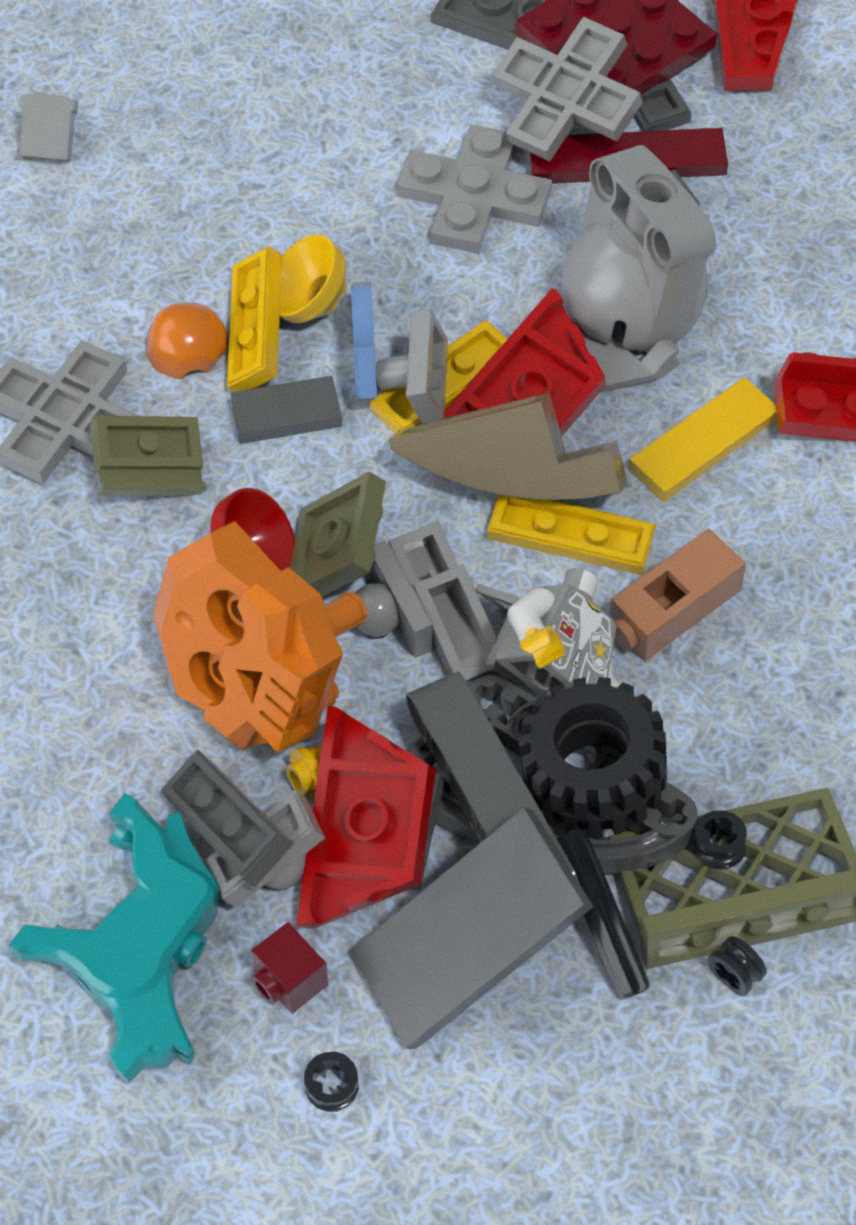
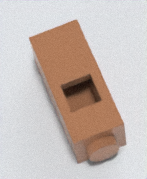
(676, 595)

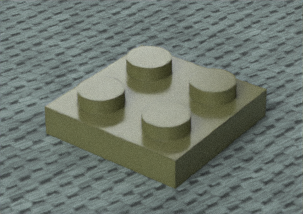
(339, 534)

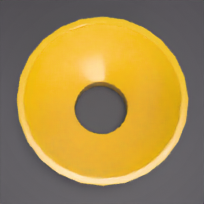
(305, 269)

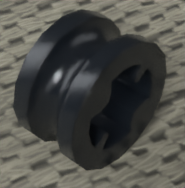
(723, 855)
(737, 965)
(314, 1089)

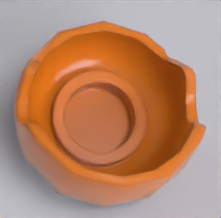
(185, 339)

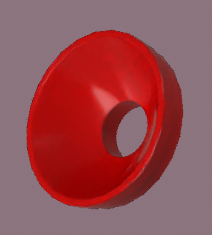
(261, 520)

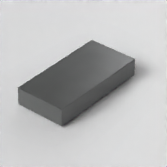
(286, 409)

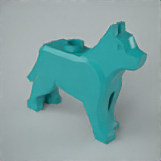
(141, 943)

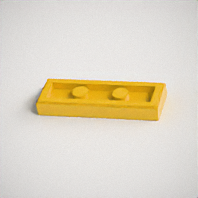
(254, 320)
(464, 361)
(703, 439)
(573, 532)

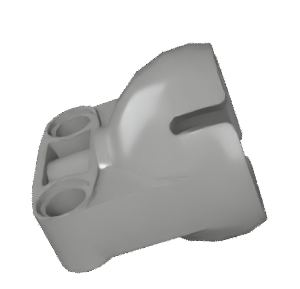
(638, 253)

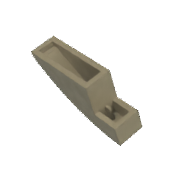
(512, 453)

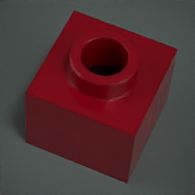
(288, 969)

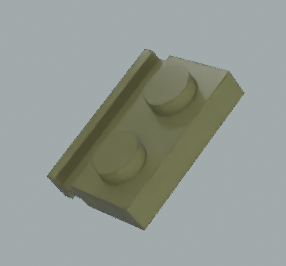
(147, 455)

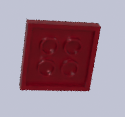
(658, 35)

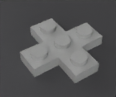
(566, 89)
(473, 189)
(56, 408)

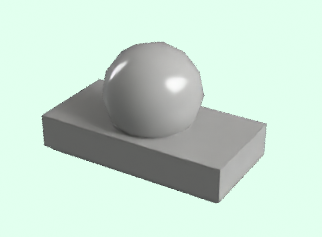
(394, 603)
(299, 824)

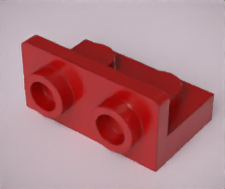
(817, 396)

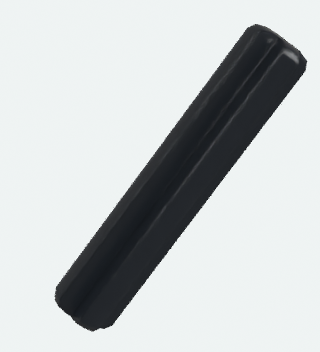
(605, 917)

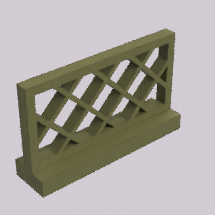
(753, 911)

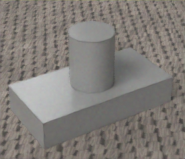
(422, 370)

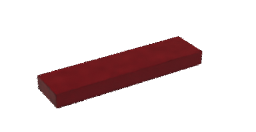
(685, 150)

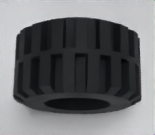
(584, 718)

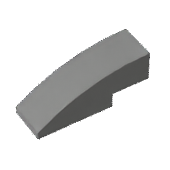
(460, 623)

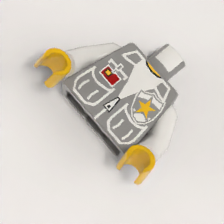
(559, 635)

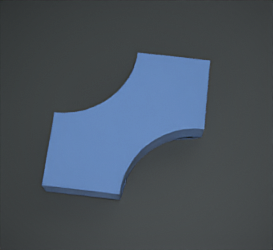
(363, 340)

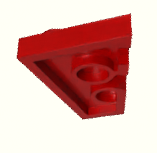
(752, 40)

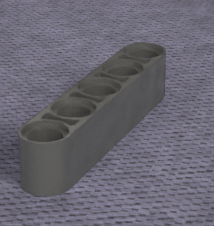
(471, 756)

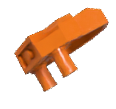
(250, 640)

